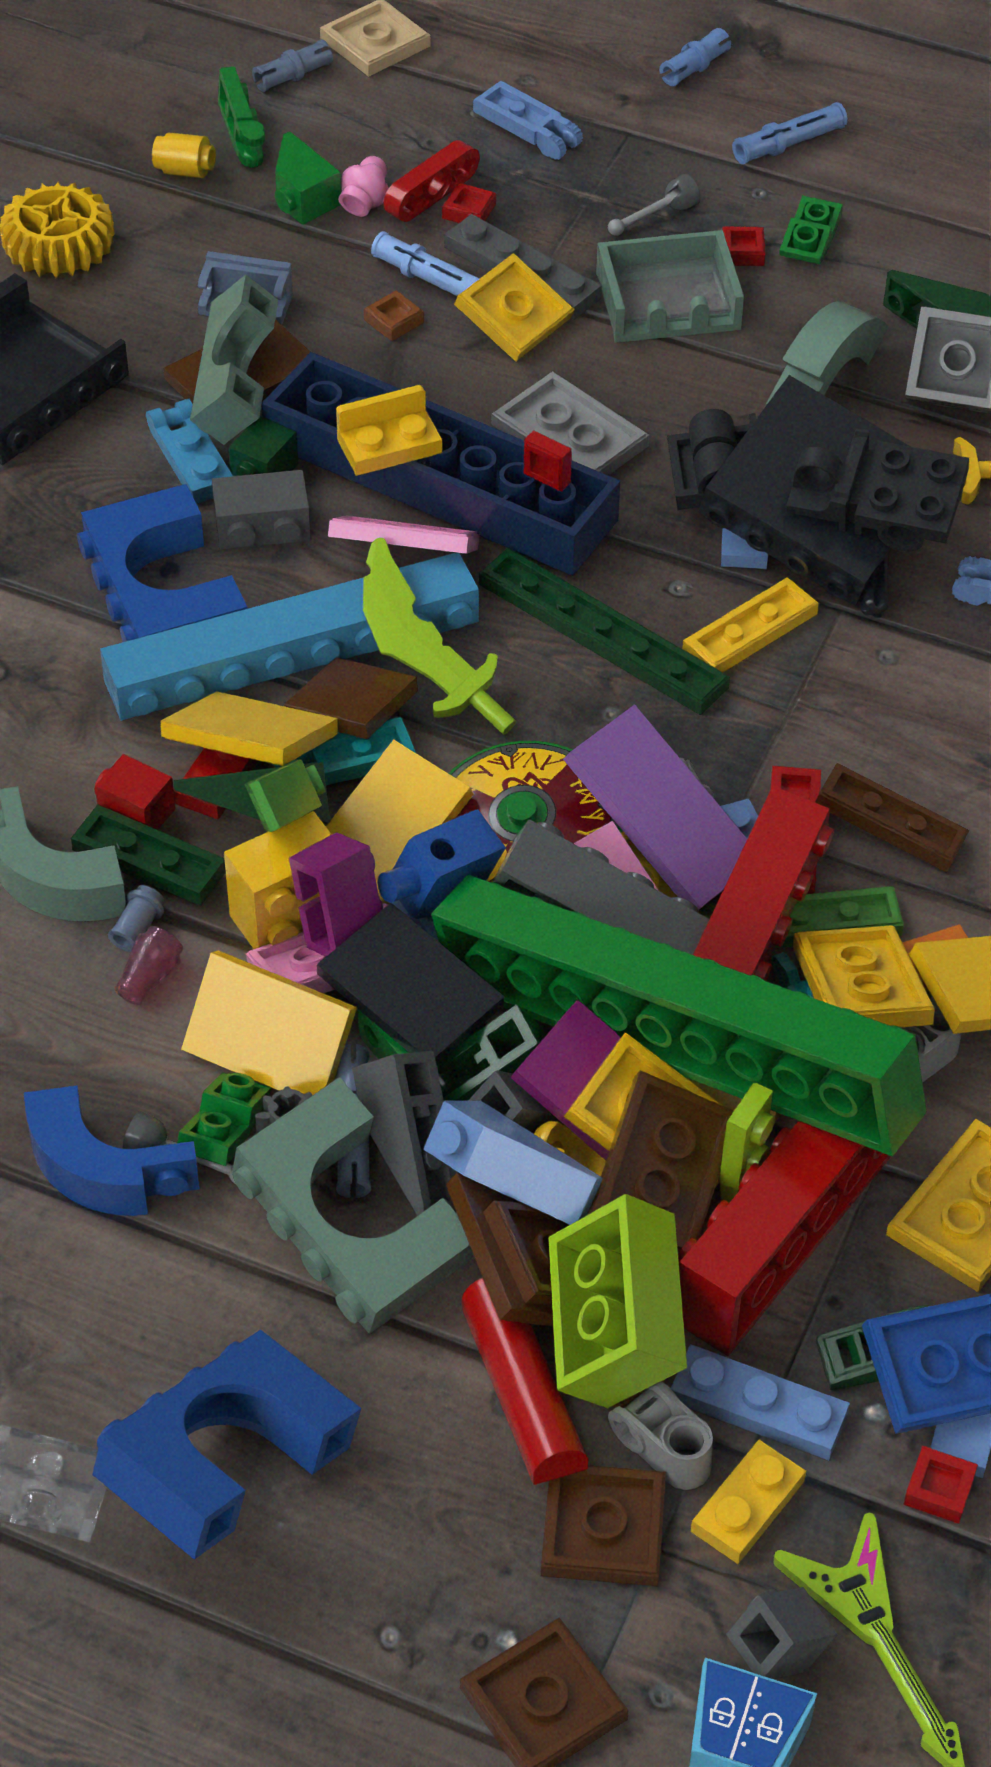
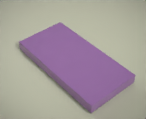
(659, 806)

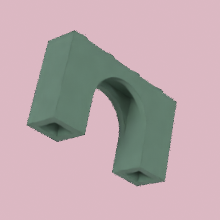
(368, 1275)

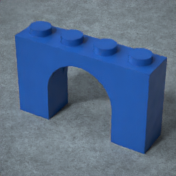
(137, 532)
(248, 1386)

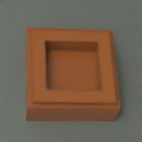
(394, 315)

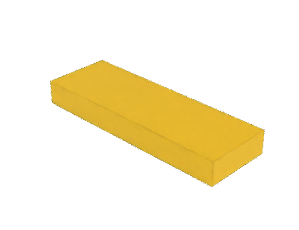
(752, 625)

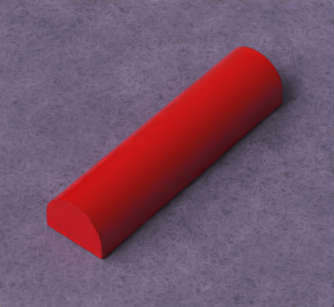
(524, 1389)

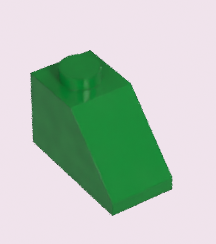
(305, 181)

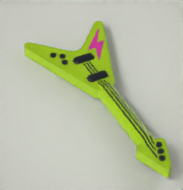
(862, 1603)

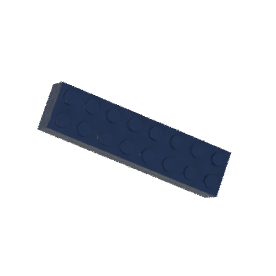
(470, 484)

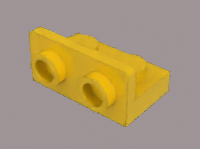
(387, 430)

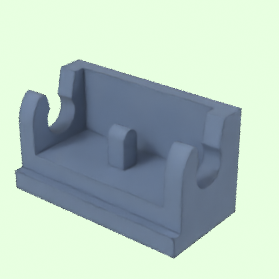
(226, 269)

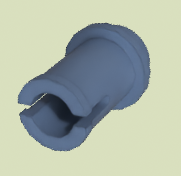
(141, 909)

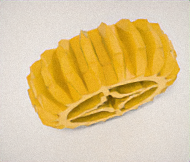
(57, 229)

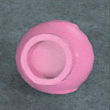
(364, 186)

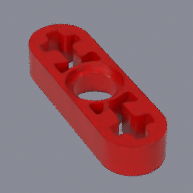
(431, 180)

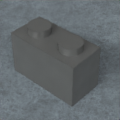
(261, 509)

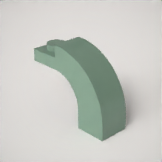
(829, 342)
(53, 881)

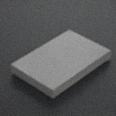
(574, 419)

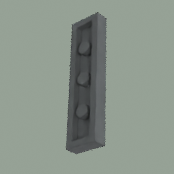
(489, 246)

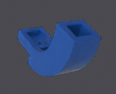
(97, 1173)

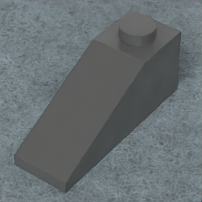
(405, 1101)

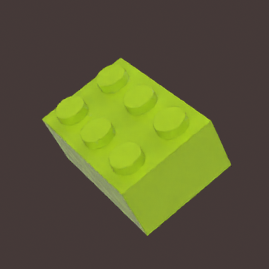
(616, 1302)

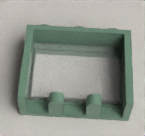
(669, 286)

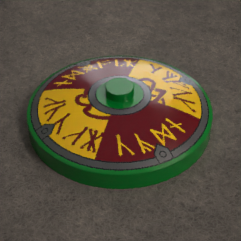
(527, 783)

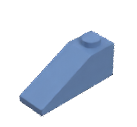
(511, 1160)

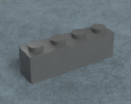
(584, 882)

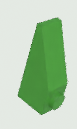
(285, 794)

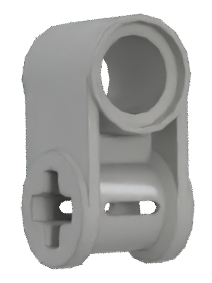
(657, 1428)

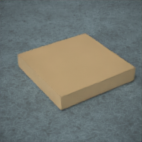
(375, 37)

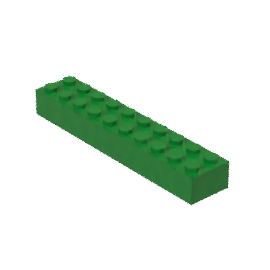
(692, 1013)

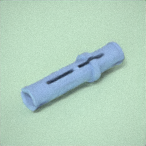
(416, 262)

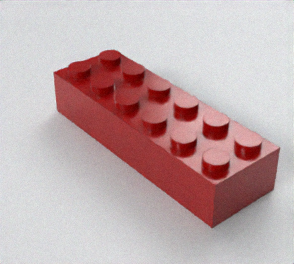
(769, 1230)

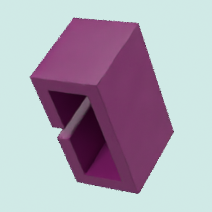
(347, 888)

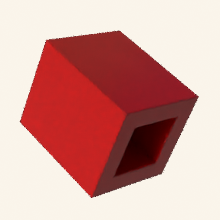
(136, 791)

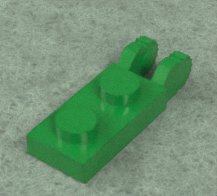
(240, 120)

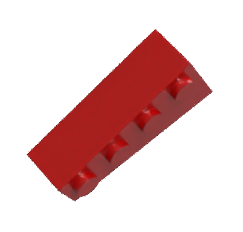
(767, 883)

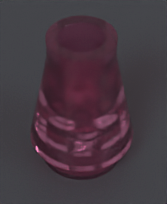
(149, 963)

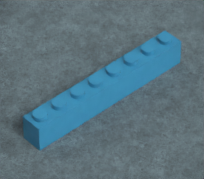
(274, 639)

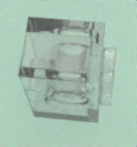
(48, 1484)

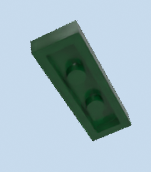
(152, 854)

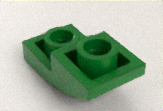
(811, 230)
(224, 1117)

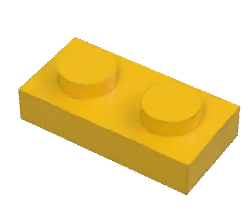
(748, 1501)

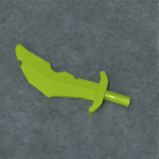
(419, 645)

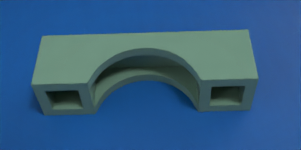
(236, 326)

